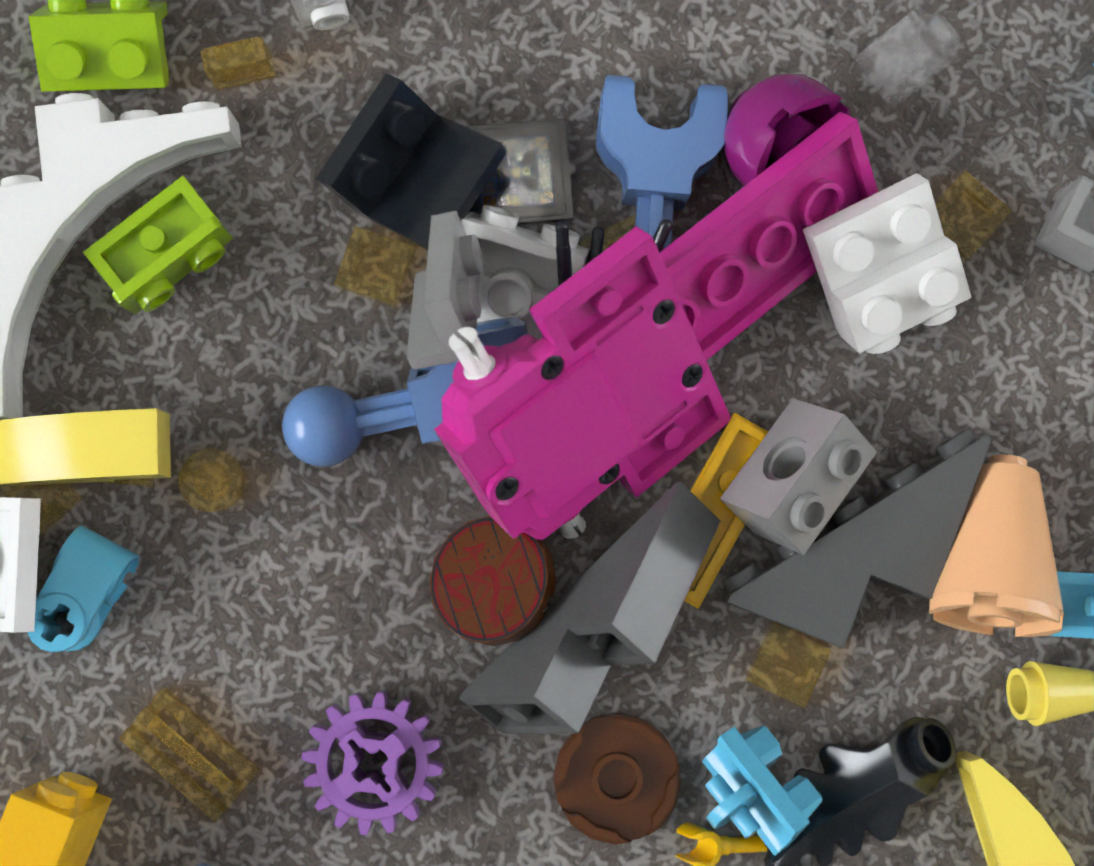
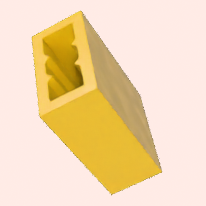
(52, 822)

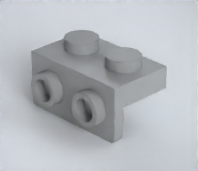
(444, 293)

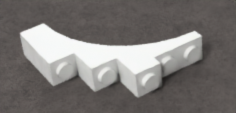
(84, 169)

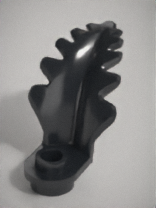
(869, 790)

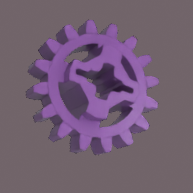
(392, 786)

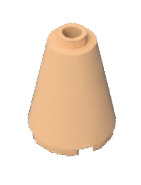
(1002, 558)

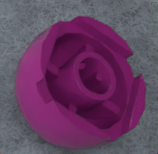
(774, 119)

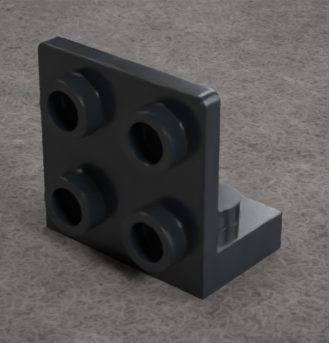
(409, 163)

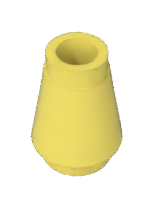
(1049, 692)

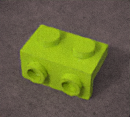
(100, 45)
(159, 247)

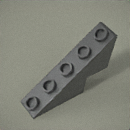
(892, 540)
(603, 620)

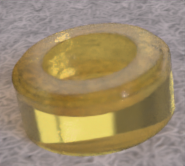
(212, 480)

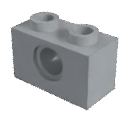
(799, 475)

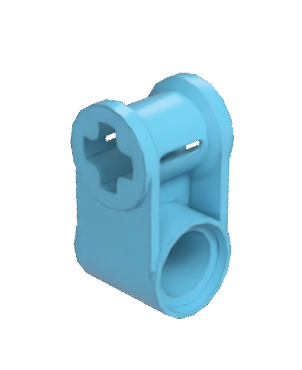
(84, 583)

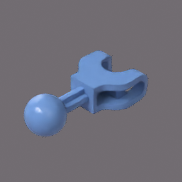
(653, 162)
(328, 424)

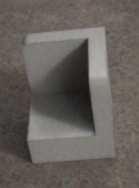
(1070, 226)

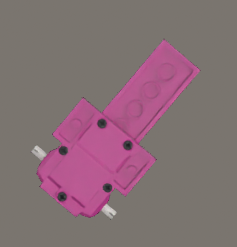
(627, 345)

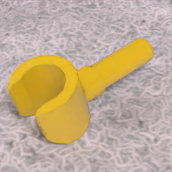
(712, 846)

